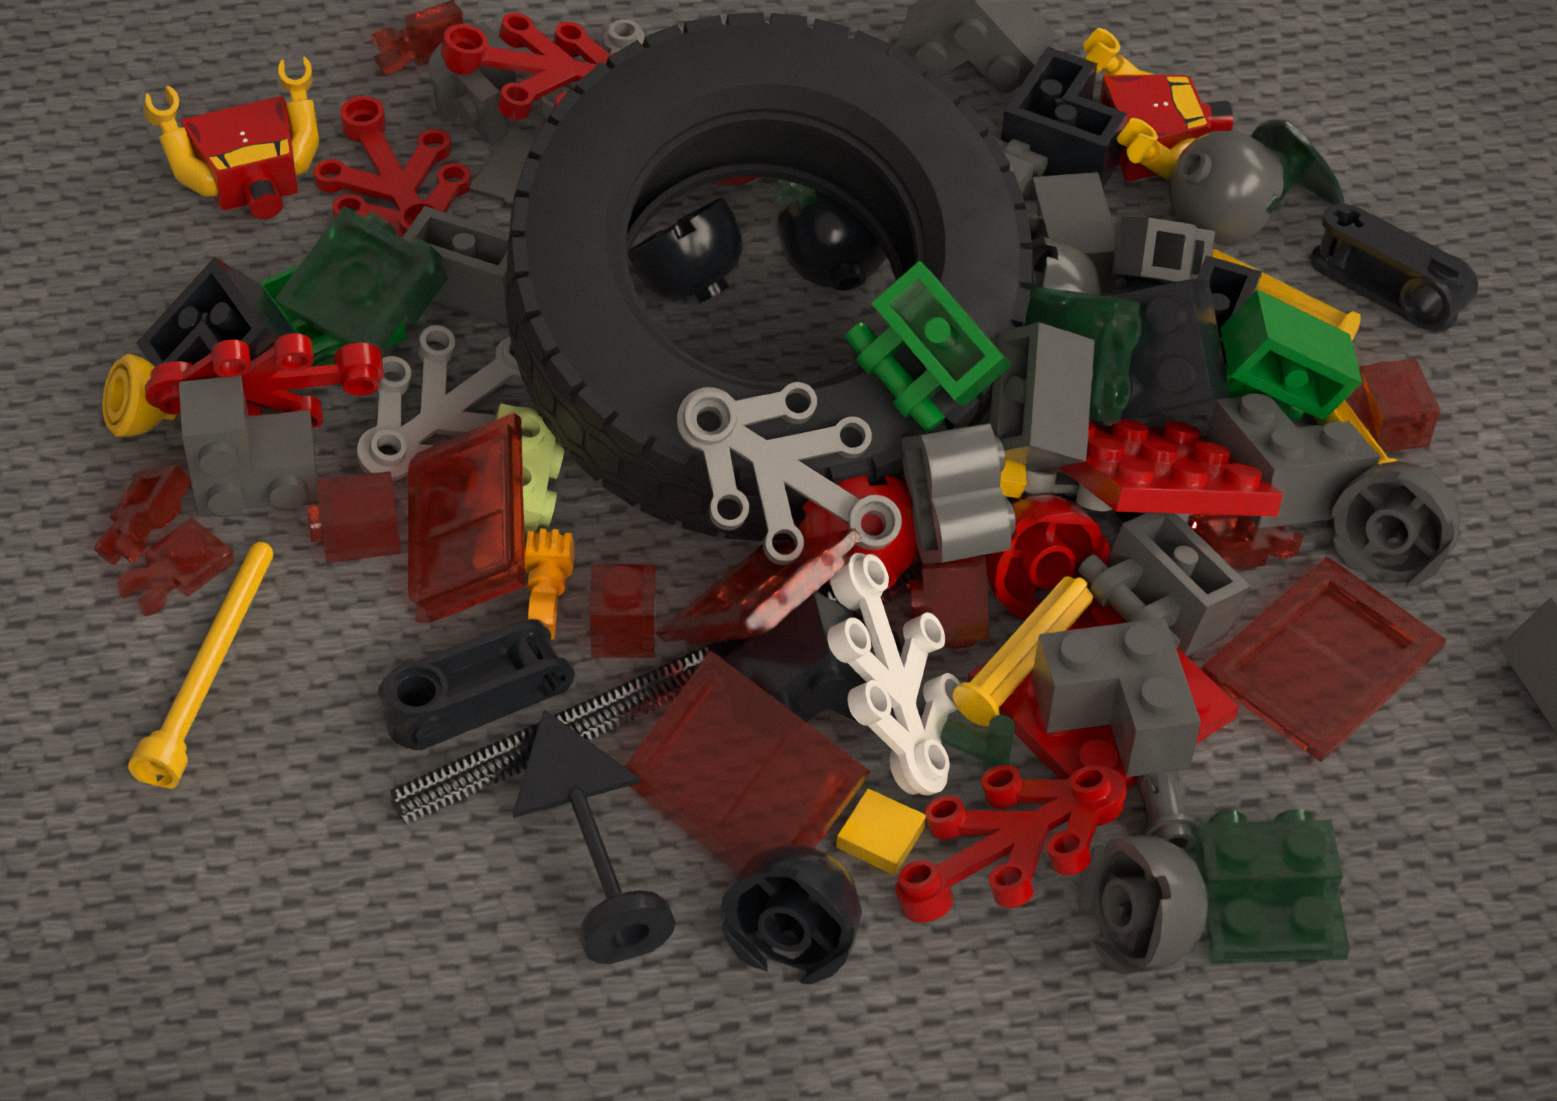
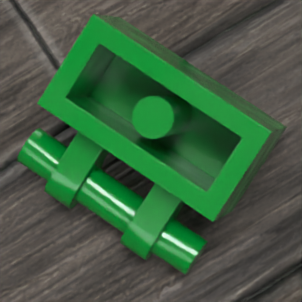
(940, 336)
(1289, 357)

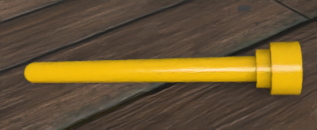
(165, 749)

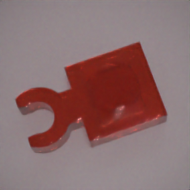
(418, 40)
(146, 505)
(1241, 542)
(181, 561)

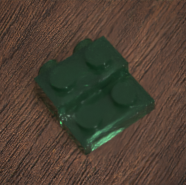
(363, 280)
(1114, 328)
(1271, 888)

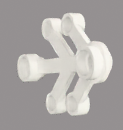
(917, 755)

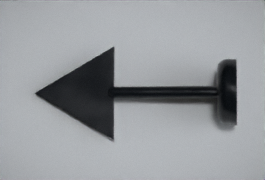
(569, 770)

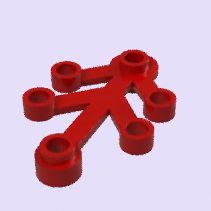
(552, 63)
(365, 123)
(355, 367)
(1085, 799)

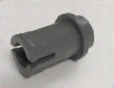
(1166, 809)

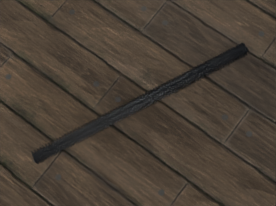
(580, 718)

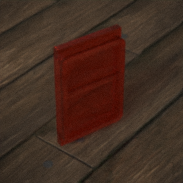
(466, 520)

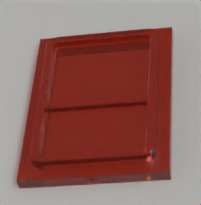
(760, 592)
(1323, 658)
(742, 768)

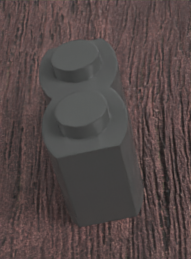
(957, 493)

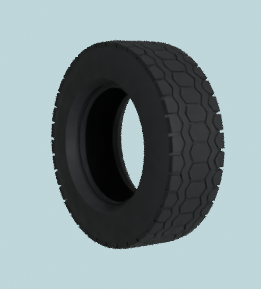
(718, 109)

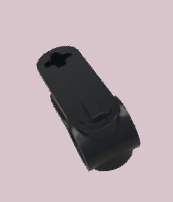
(1393, 268)
(472, 684)

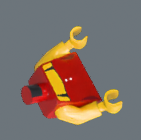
(1160, 110)
(244, 150)

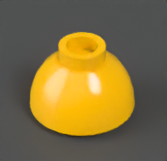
(124, 398)

